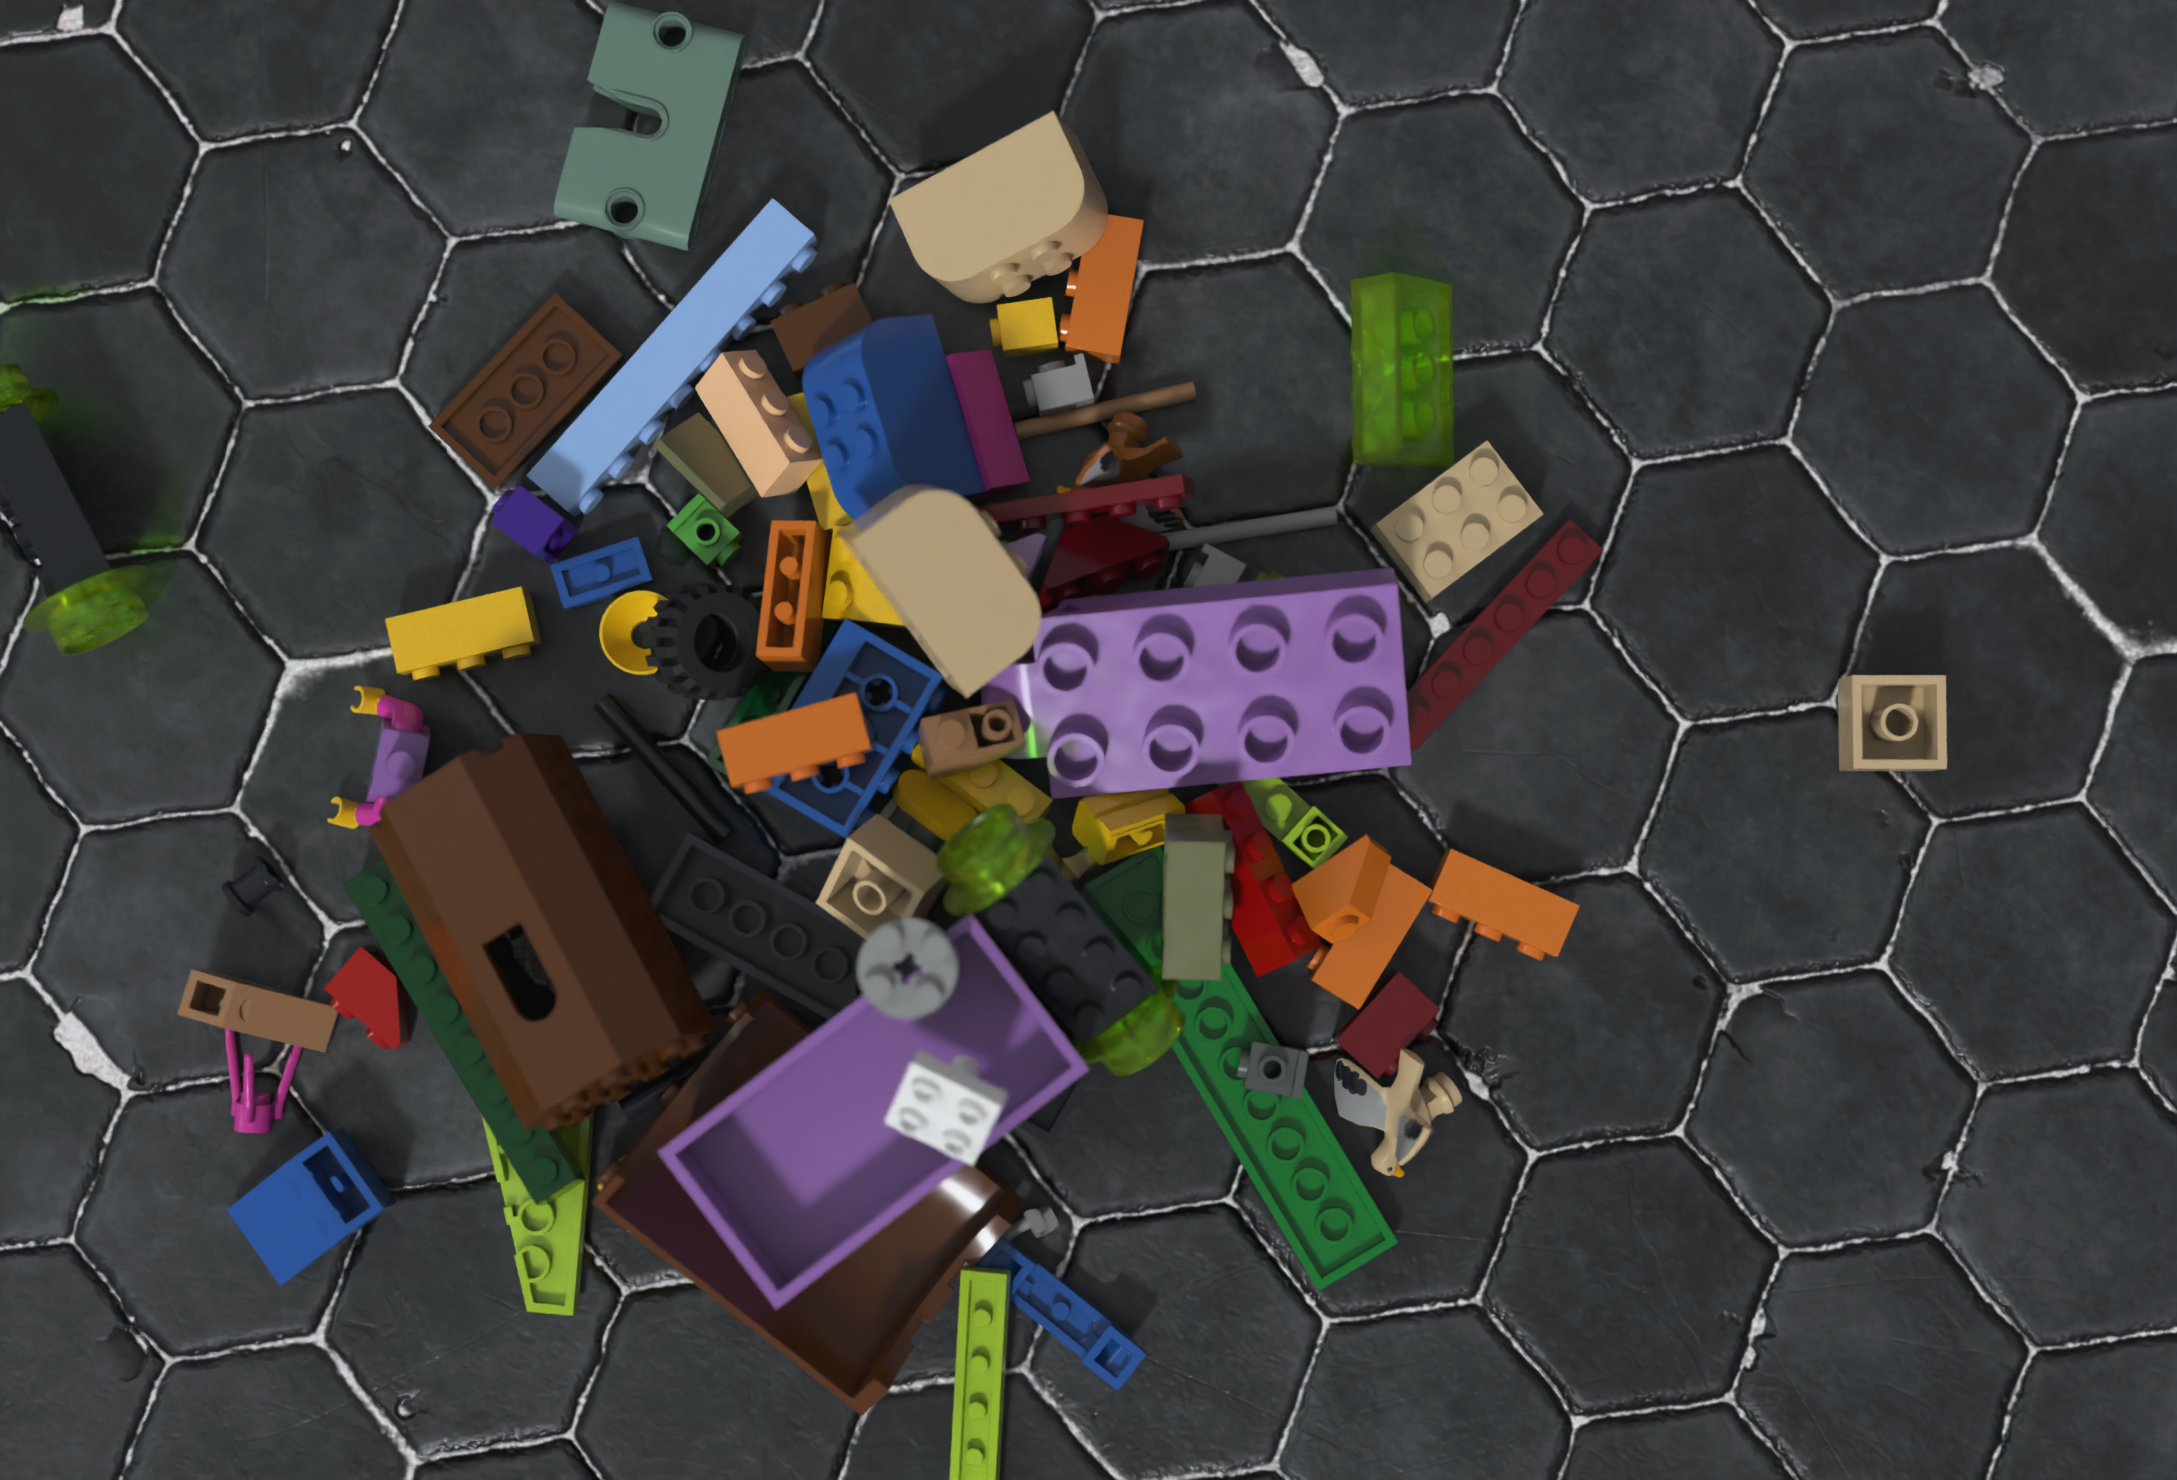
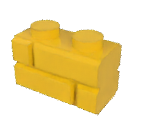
(1123, 822)

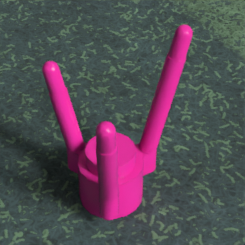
(253, 1109)

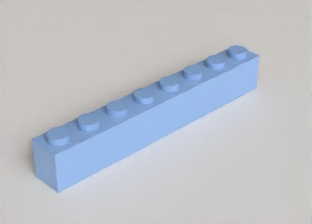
(674, 359)

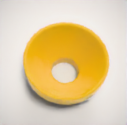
(618, 628)

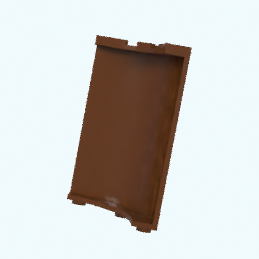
(860, 1314)

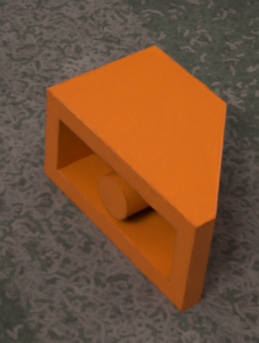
(1343, 889)

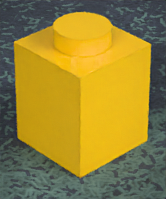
(1025, 328)

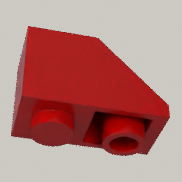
(375, 995)

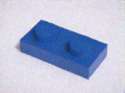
(602, 573)

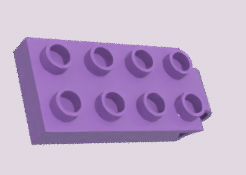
(1214, 684)

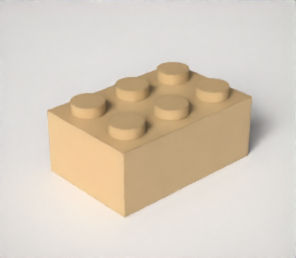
(1456, 521)

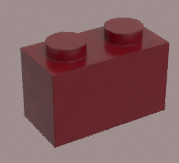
(1386, 1024)

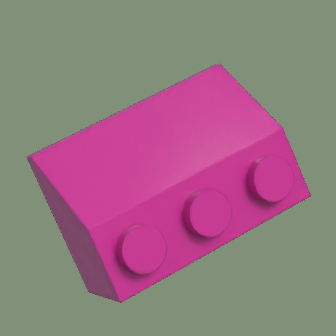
(988, 422)

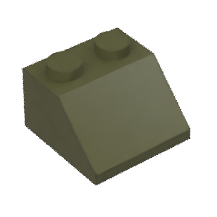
(709, 464)

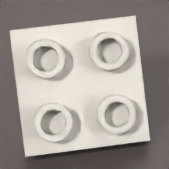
(946, 1105)

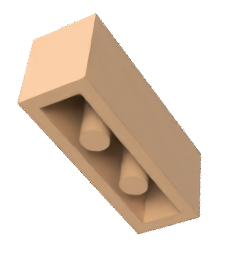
(758, 423)

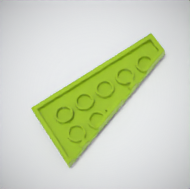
(551, 1235)

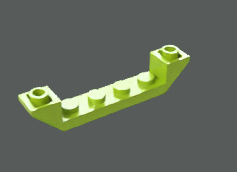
(1293, 821)

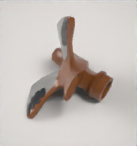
(1124, 462)

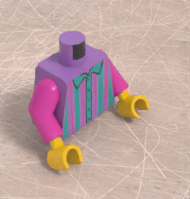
(397, 757)

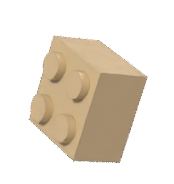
(1892, 723)
(880, 878)

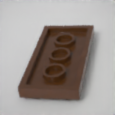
(526, 392)

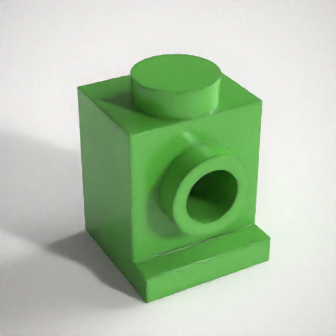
(692, 518)

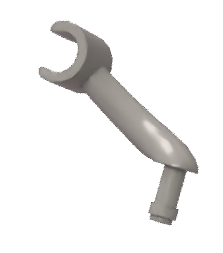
(1039, 1220)

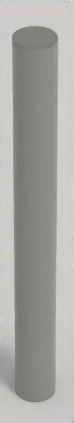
(1252, 528)

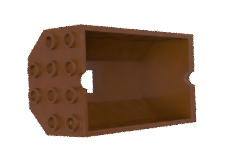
(526, 843)

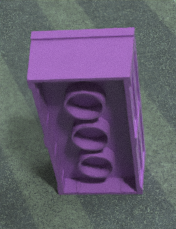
(801, 1153)

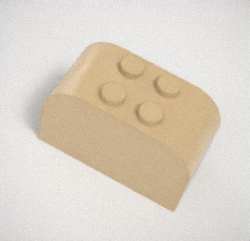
(1005, 213)
(948, 581)

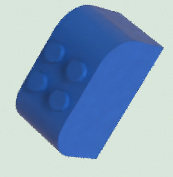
(889, 414)

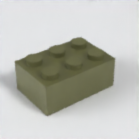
(1196, 896)

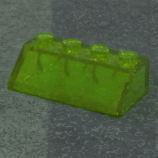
(1402, 372)

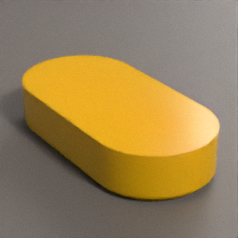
(932, 803)

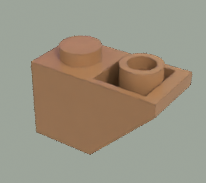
(969, 738)

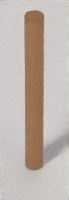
(1105, 410)

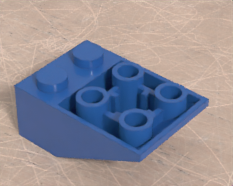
(311, 1205)

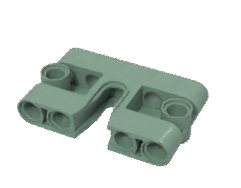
(662, 171)

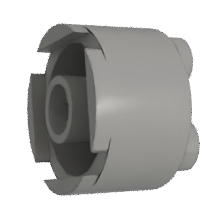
(885, 984)

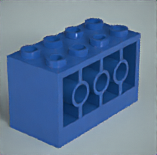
(859, 664)

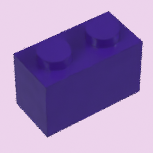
(533, 524)

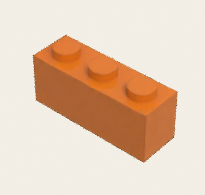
(1102, 293)
(793, 596)
(795, 743)
(1501, 905)
(1356, 963)

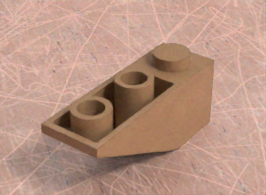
(257, 1010)

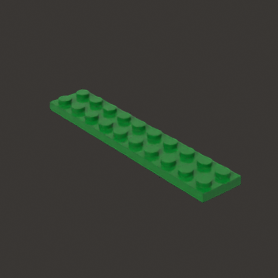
(1273, 1135)

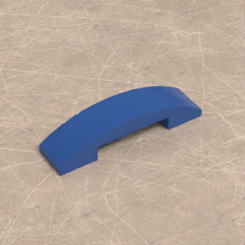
(1066, 1314)

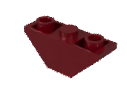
(1099, 559)

